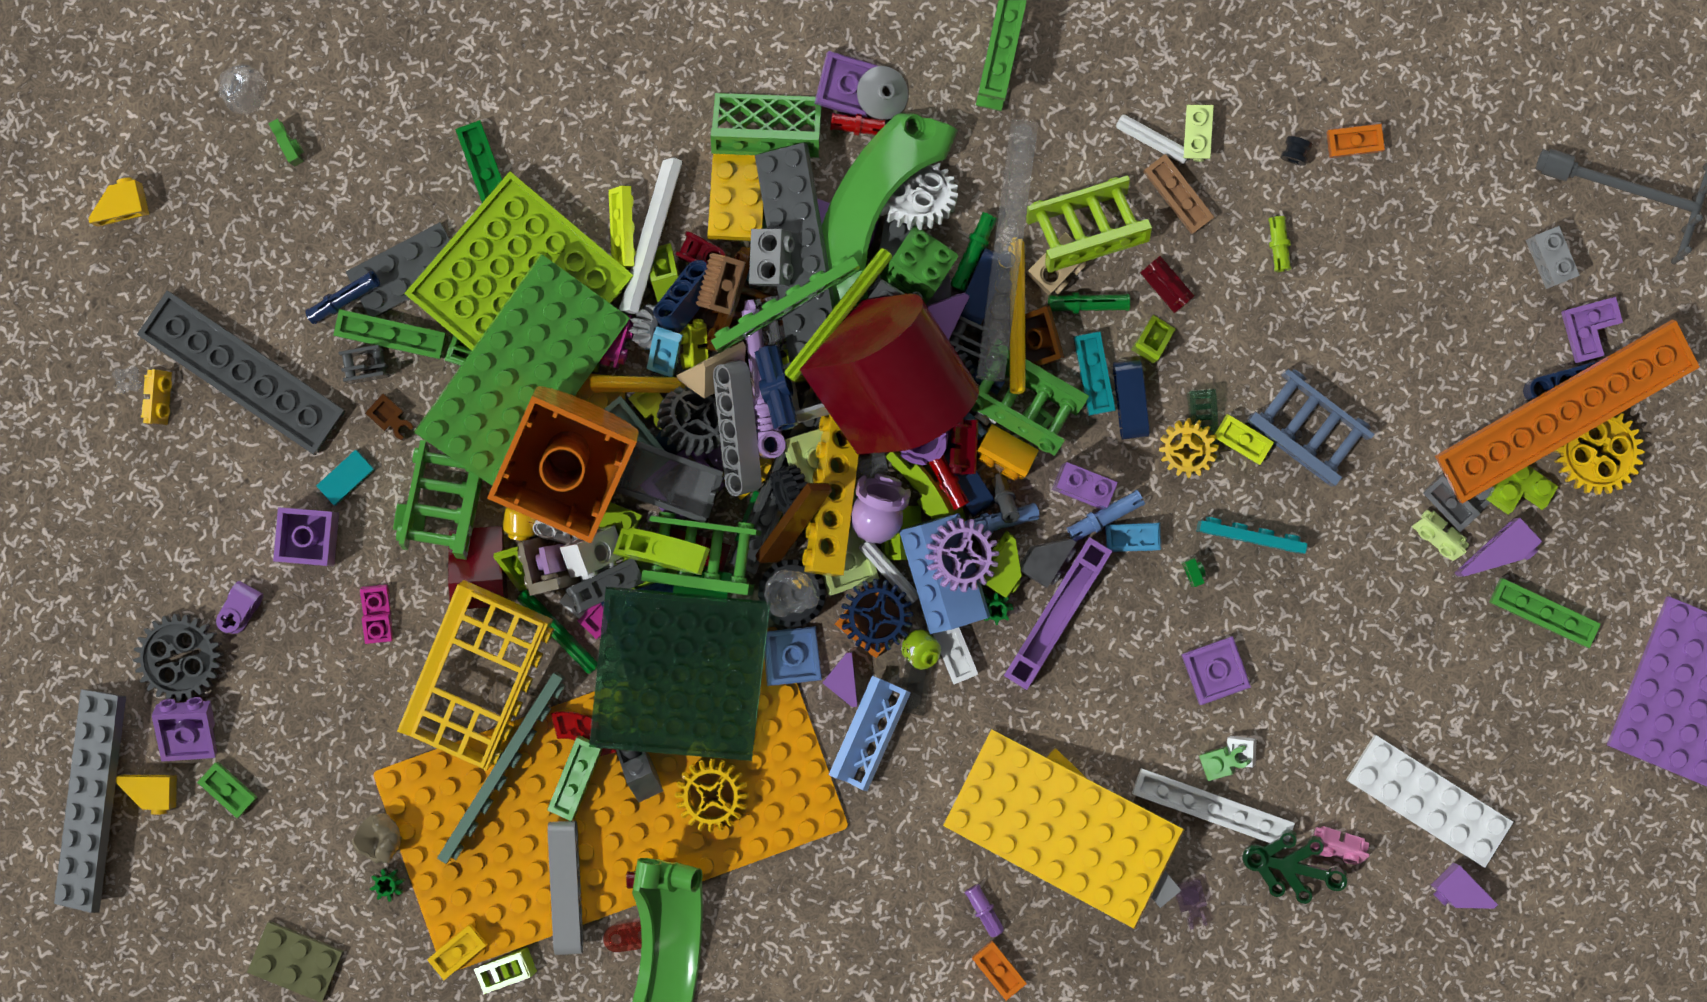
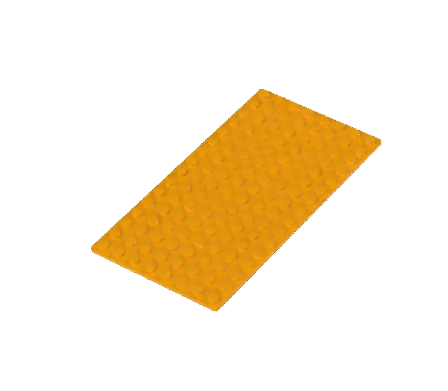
(504, 866)

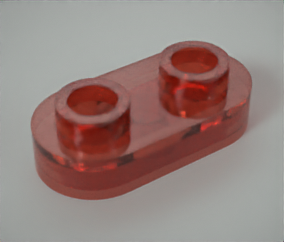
(629, 934)

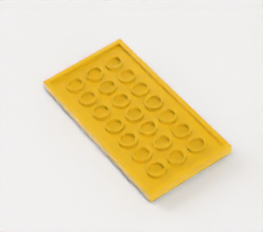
(1064, 828)

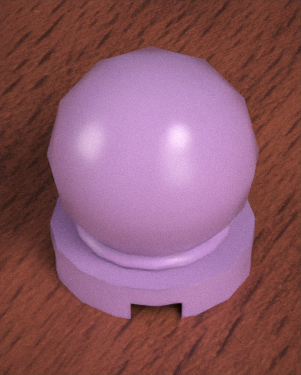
(879, 508)

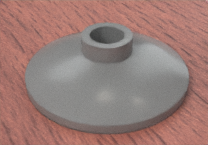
(871, 96)

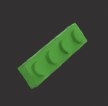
(389, 334)
(1544, 613)

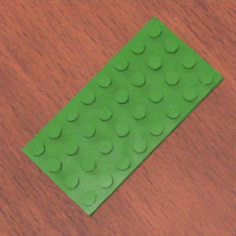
(542, 336)

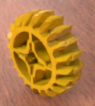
(701, 787)

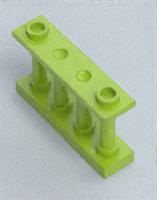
(1085, 247)

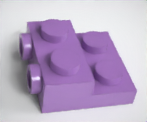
(184, 729)

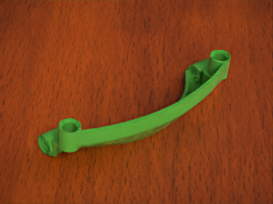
(872, 180)
(671, 929)

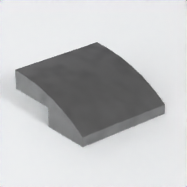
(1444, 498)

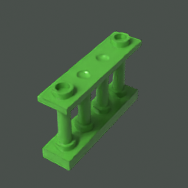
(1000, 54)
(1047, 387)
(463, 516)
(711, 579)

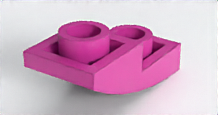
(376, 614)

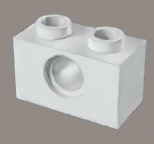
(586, 558)

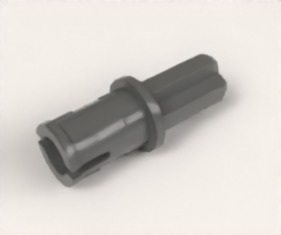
(1005, 498)

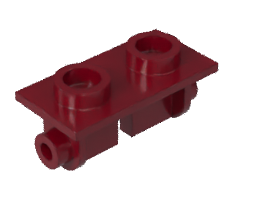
(1167, 284)
(965, 452)

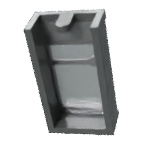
(670, 482)

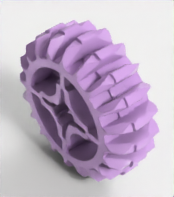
(964, 543)

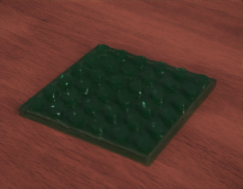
(679, 673)

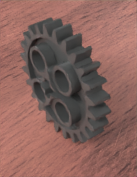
(171, 635)

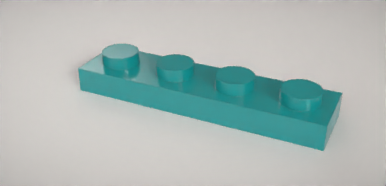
(1241, 533)

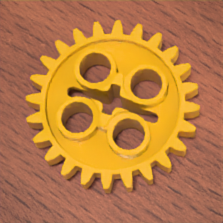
(1587, 471)

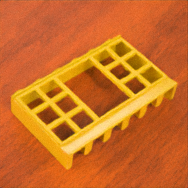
(435, 662)

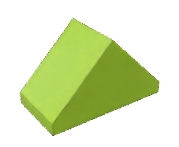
(1153, 339)
(512, 566)

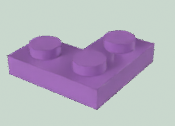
(1583, 323)

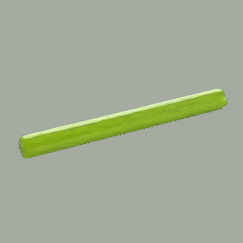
(840, 312)

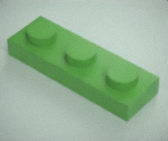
(574, 779)

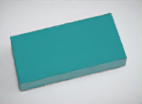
(345, 477)

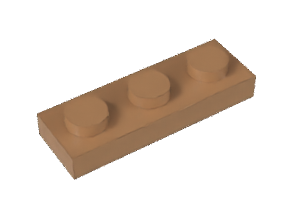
(1178, 194)

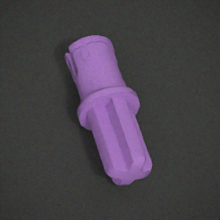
(984, 911)

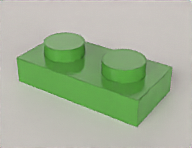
(227, 790)

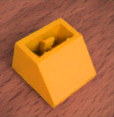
(1006, 452)

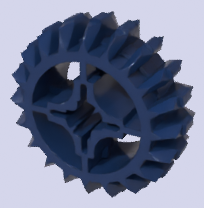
(899, 621)

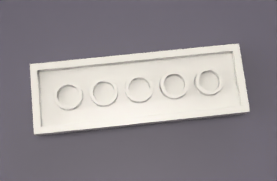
(1429, 801)

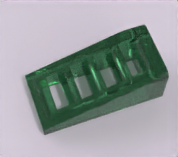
(1212, 405)

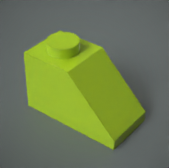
(663, 270)
(1008, 572)

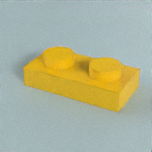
(457, 952)

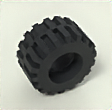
(794, 619)

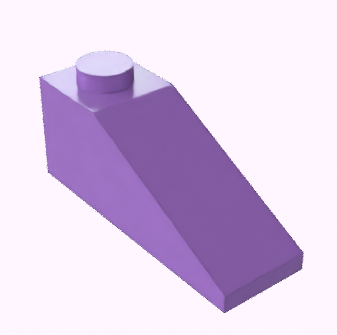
(1509, 545)

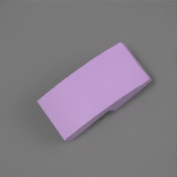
(551, 559)

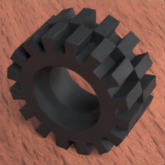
(786, 486)

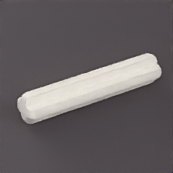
(1151, 138)
(888, 570)

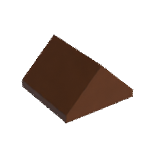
(1042, 338)

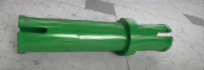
(975, 247)
(1089, 302)

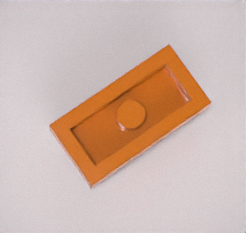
(1355, 140)
(999, 970)

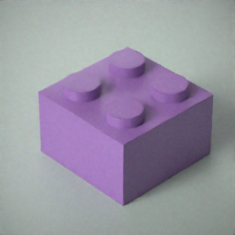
(306, 536)

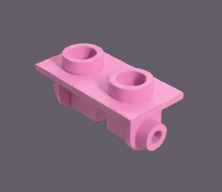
(1352, 849)

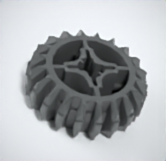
(692, 436)

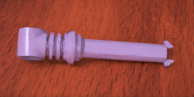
(762, 416)

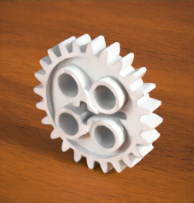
(923, 198)

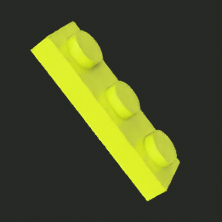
(621, 225)

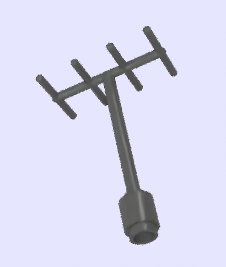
(1562, 165)

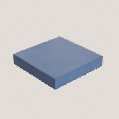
(792, 656)

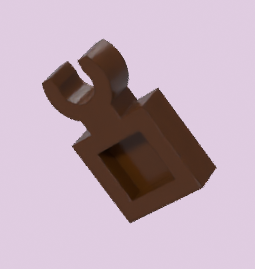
(387, 415)

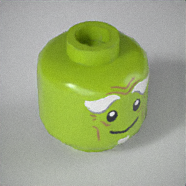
(921, 649)

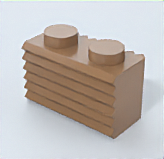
(721, 283)

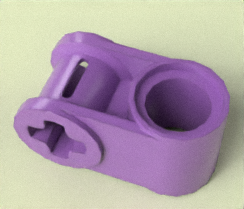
(240, 605)

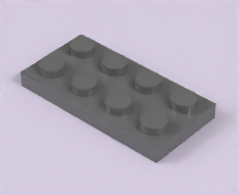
(399, 269)

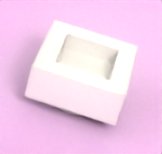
(1250, 752)

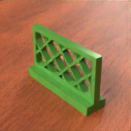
(758, 141)

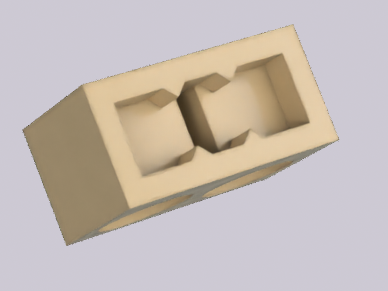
(1037, 269)

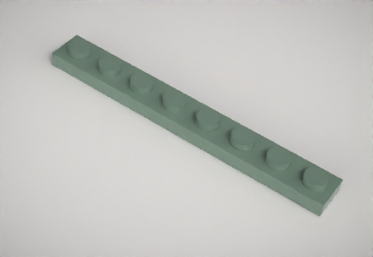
(497, 777)

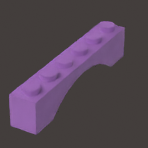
(1058, 613)

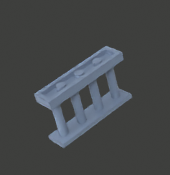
(1285, 438)

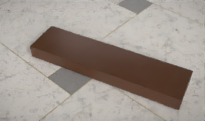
(793, 522)

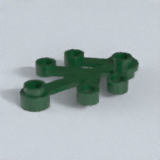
(1291, 867)

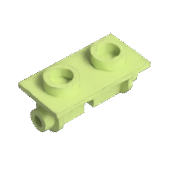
(1198, 132)
(1450, 543)

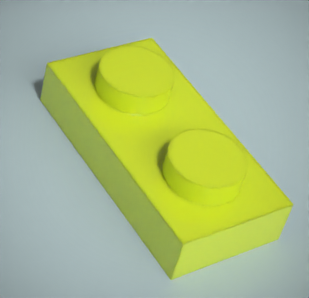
(1243, 439)

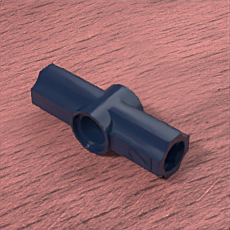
(776, 388)

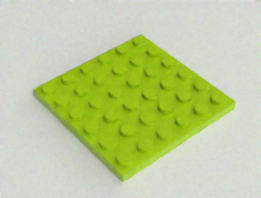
(494, 253)

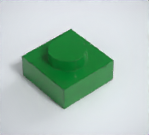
(1194, 572)

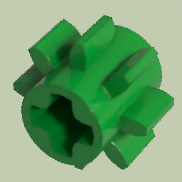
(995, 614)
(379, 885)

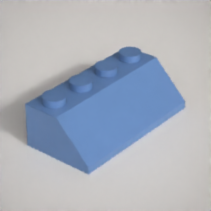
(940, 605)

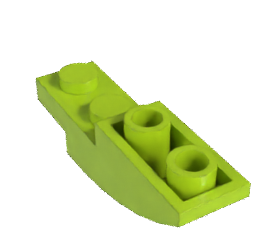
(922, 478)
(661, 550)

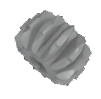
(644, 326)

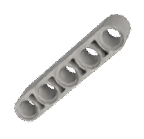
(737, 427)
(565, 887)

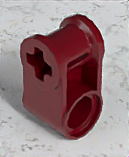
(697, 248)

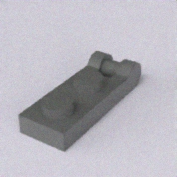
(622, 576)

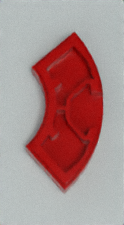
(572, 724)

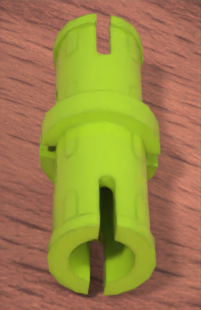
(1279, 244)

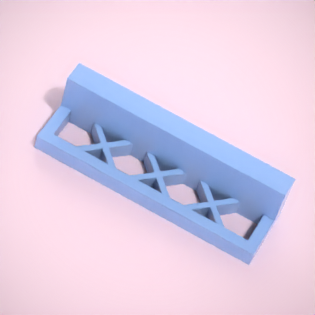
(865, 730)

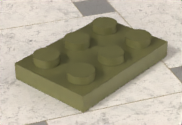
(295, 961)

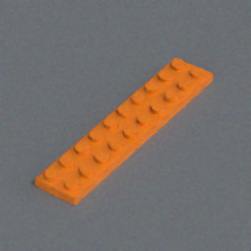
(1567, 411)

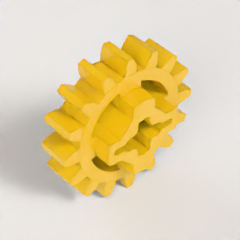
(1188, 458)

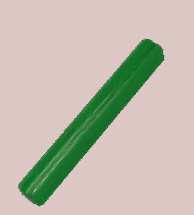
(560, 634)

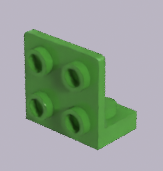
(919, 264)

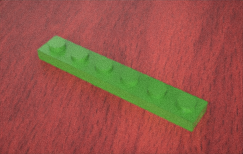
(775, 309)

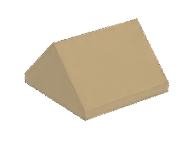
(700, 376)

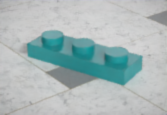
(1094, 373)

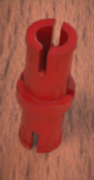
(856, 124)
(949, 482)

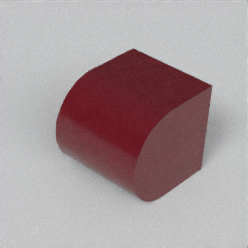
(891, 376)

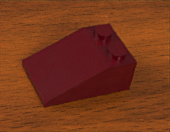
(480, 565)

